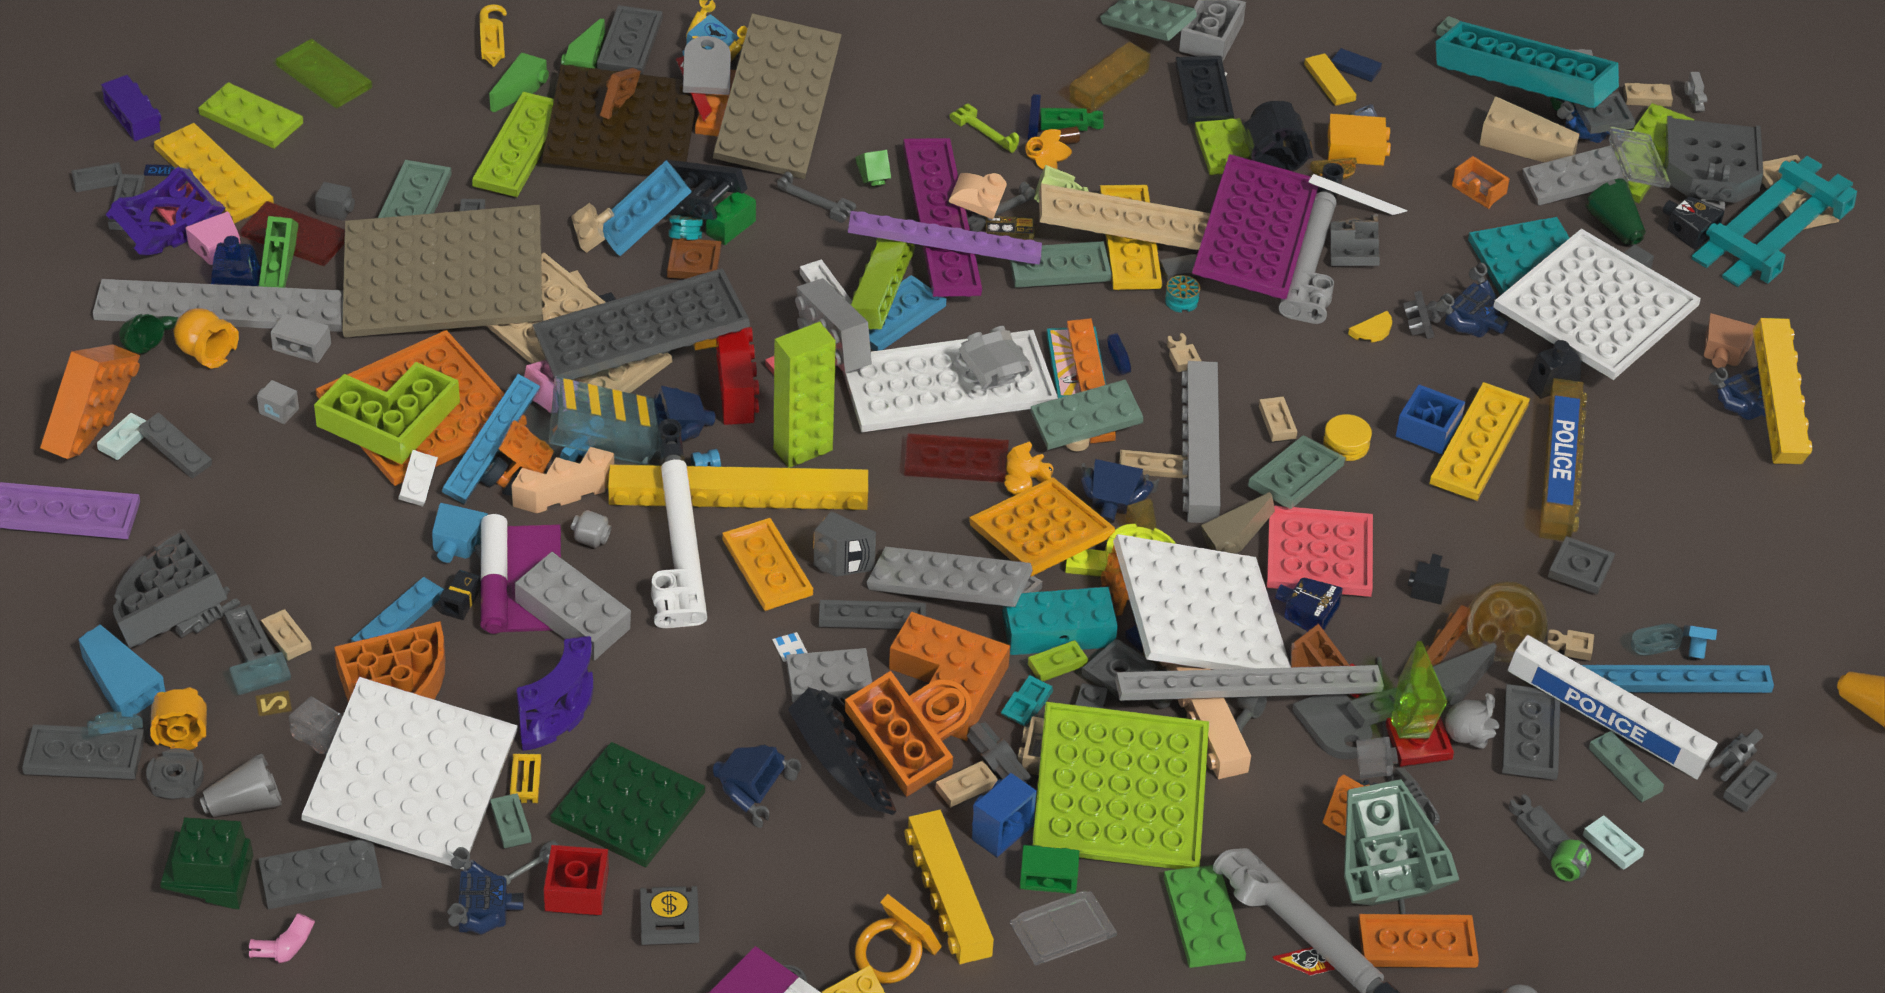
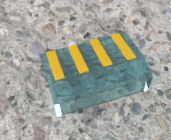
(604, 420)

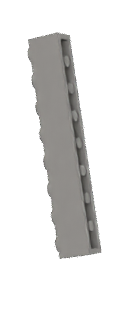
(1201, 442)

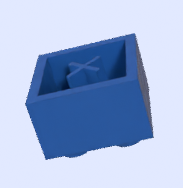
(1430, 419)
(1003, 814)

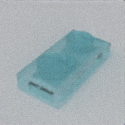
(260, 673)

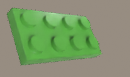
(1204, 916)

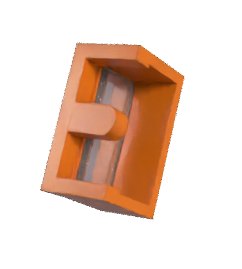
(1480, 182)

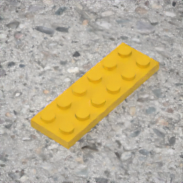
(215, 170)
(1132, 261)
(1479, 441)

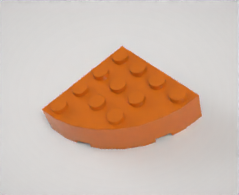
(88, 397)
(401, 659)

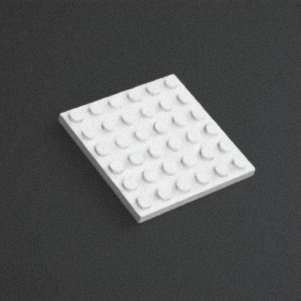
(1597, 303)
(1200, 606)
(409, 772)

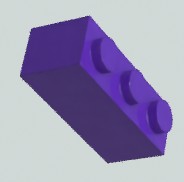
(131, 107)

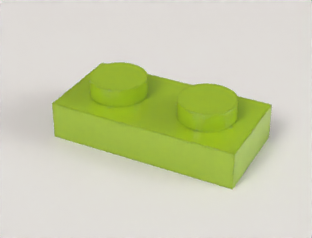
(1057, 661)

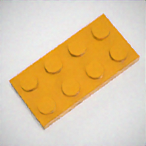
(767, 564)

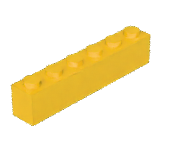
(1781, 391)
(949, 887)

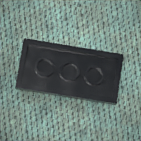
(1204, 88)

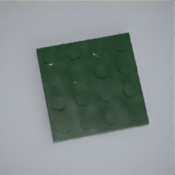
(628, 804)

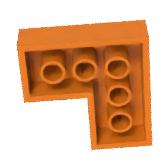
(942, 651)

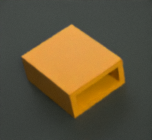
(1358, 138)

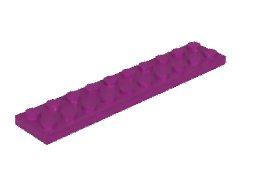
(932, 181)

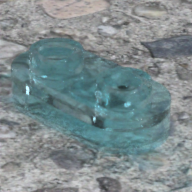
(1656, 639)

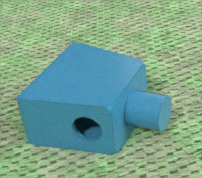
(456, 532)

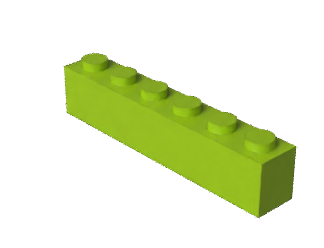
(881, 280)

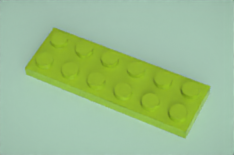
(1653, 123)
(516, 146)

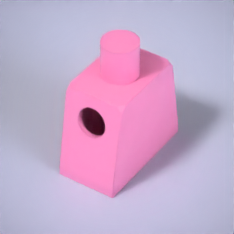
(205, 235)

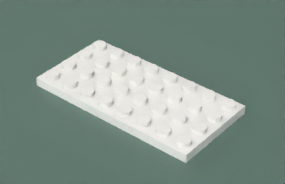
(937, 385)

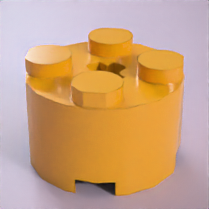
(178, 718)

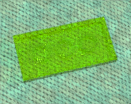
(324, 73)

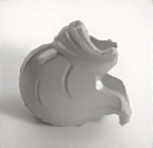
(1471, 721)

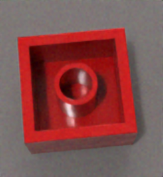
(576, 880)

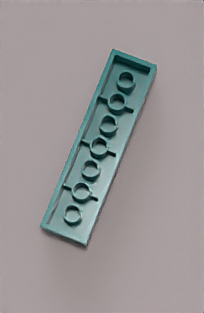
(1527, 64)

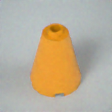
(1865, 693)

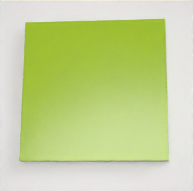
(1122, 785)

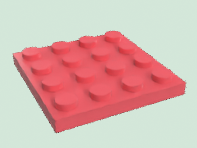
(1321, 547)

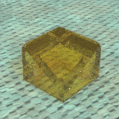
(1141, 514)

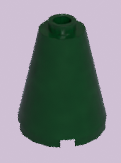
(1617, 211)

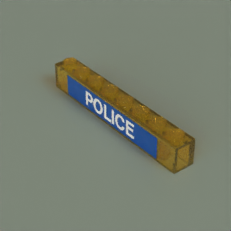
(1561, 460)

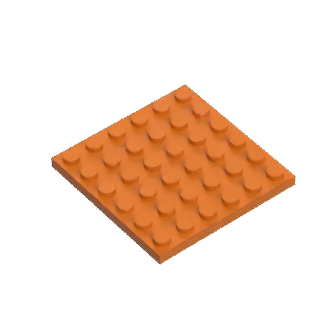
(461, 426)

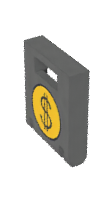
(669, 907)

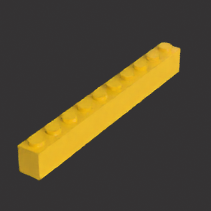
(745, 487)

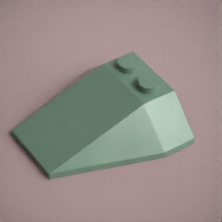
(1392, 847)

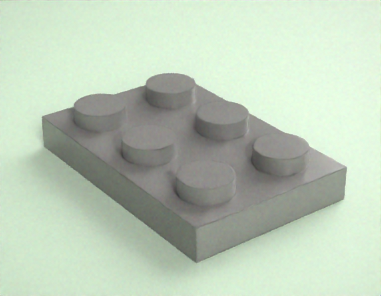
(833, 671)

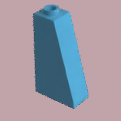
(120, 673)

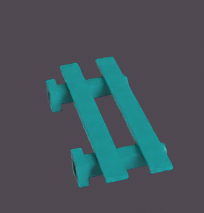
(1766, 254)

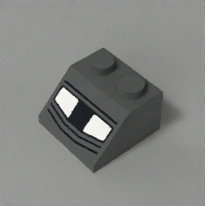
(843, 546)

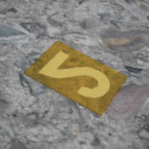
(273, 703)

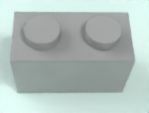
(301, 338)

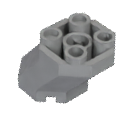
(994, 358)

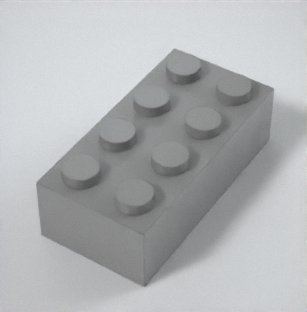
(822, 303)
(572, 604)

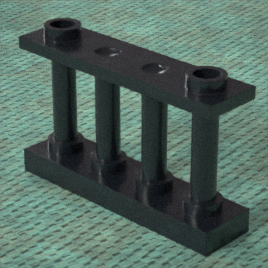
(704, 178)

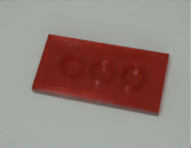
(315, 239)
(956, 457)

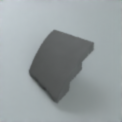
(1355, 242)

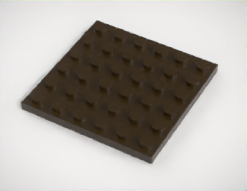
(638, 136)

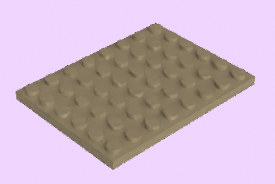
(442, 271)

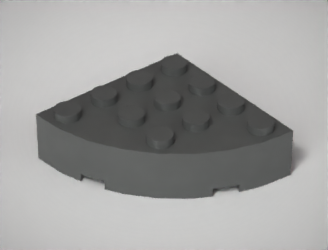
(165, 589)

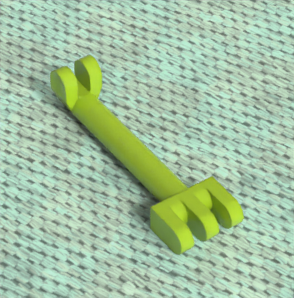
(968, 115)

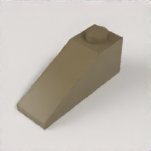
(1236, 528)

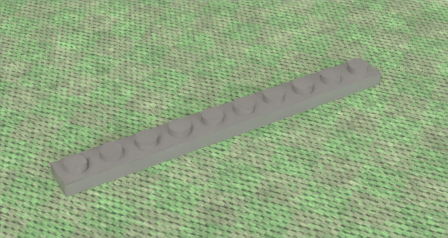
(1248, 682)

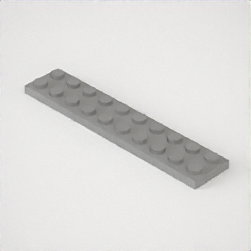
(234, 303)

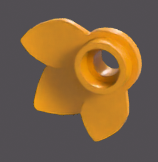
(1051, 149)

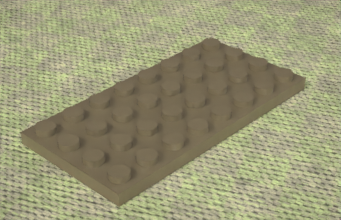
(777, 96)

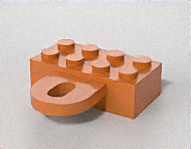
(906, 730)

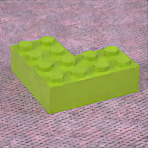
(392, 420)

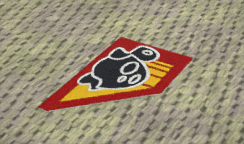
(1306, 961)

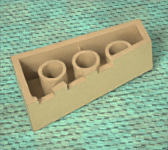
(1526, 134)

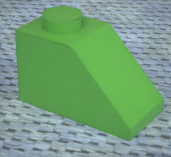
(874, 167)

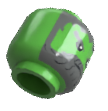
(1571, 860)

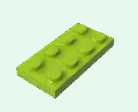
(251, 115)

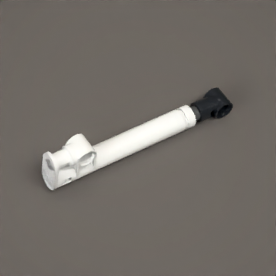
(684, 593)

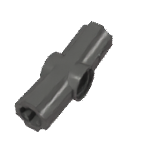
(996, 752)

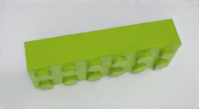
(804, 394)

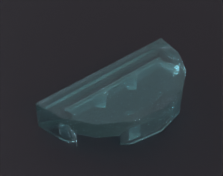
(113, 722)

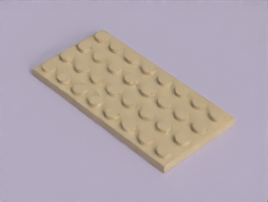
(562, 296)

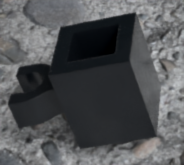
(1429, 581)

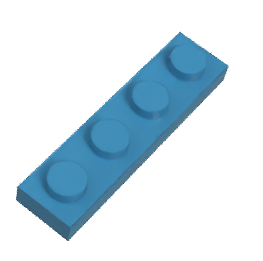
(403, 611)

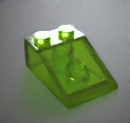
(1418, 697)

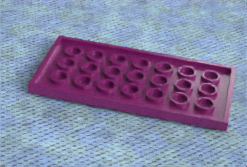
(1256, 227)

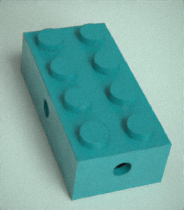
(1058, 617)

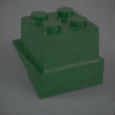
(209, 861)

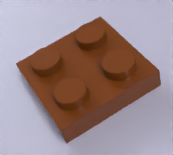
(693, 257)

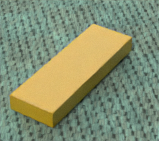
(1330, 79)

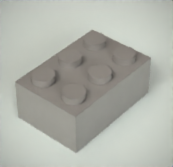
(1213, 28)

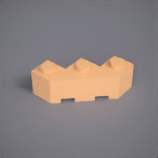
(563, 482)

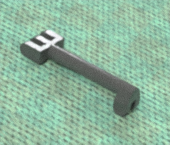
(838, 211)
(978, 222)

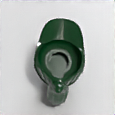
(144, 332)

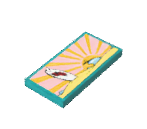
(1062, 361)

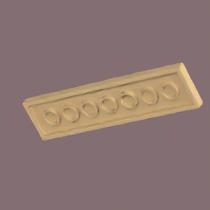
(1121, 216)

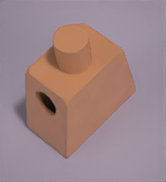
(1727, 340)

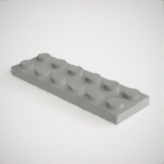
(950, 576)

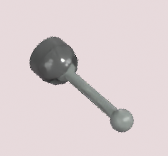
(544, 856)

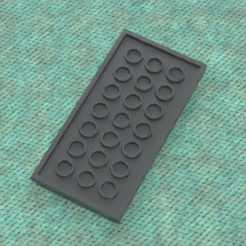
(641, 325)

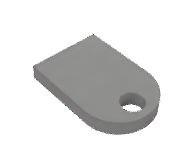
(707, 69)

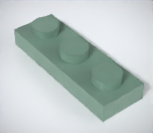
(1626, 766)

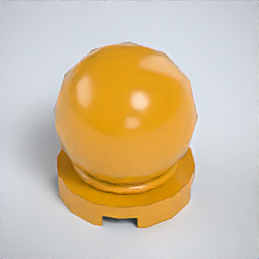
(205, 336)

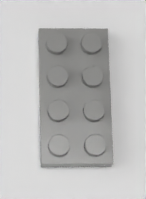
(1572, 175)

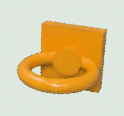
(906, 927)

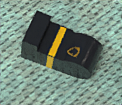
(460, 592)

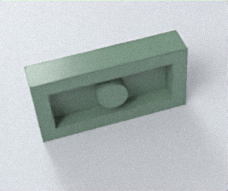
(510, 820)

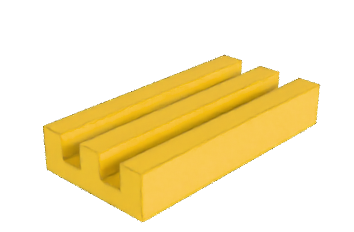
(525, 795)

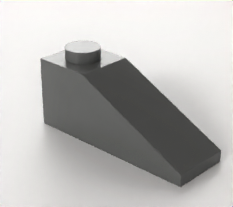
(1463, 672)

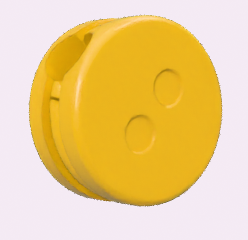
(1348, 436)

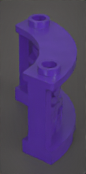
(135, 212)
(567, 681)

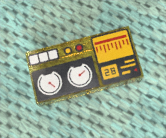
(1014, 227)

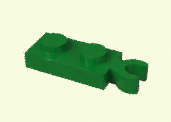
(1070, 117)

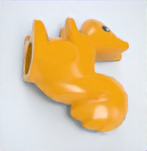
(1023, 467)

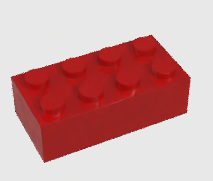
(736, 376)

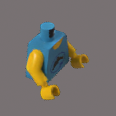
(710, 26)

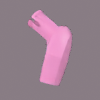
(287, 944)

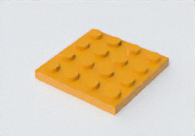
(1042, 526)

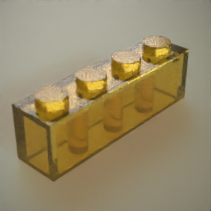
(1109, 77)

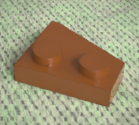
(620, 88)

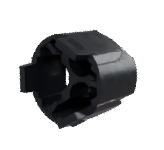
(1277, 136)

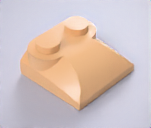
(979, 193)

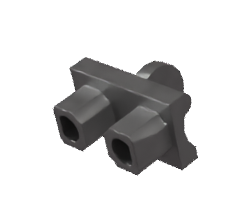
(1426, 313)

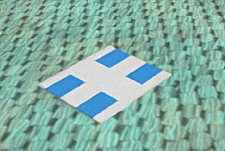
(789, 645)

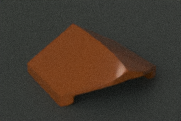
(1315, 650)

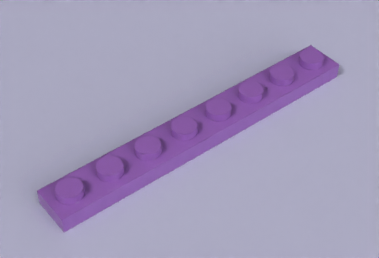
(945, 237)

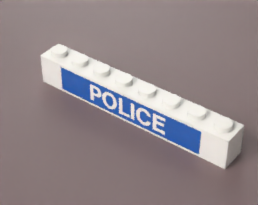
(1612, 707)

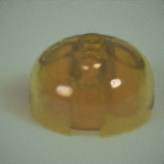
(1496, 602)

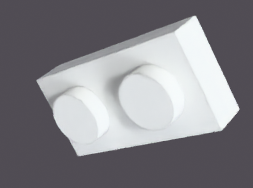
(417, 478)

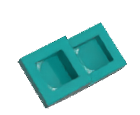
(1027, 701)

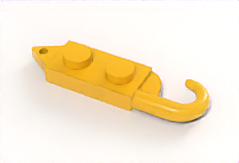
(492, 35)

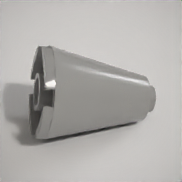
(243, 790)

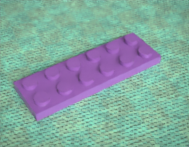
(67, 510)

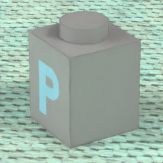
(277, 402)

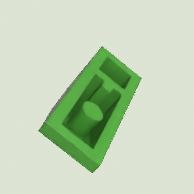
(587, 47)
(524, 75)
(278, 251)

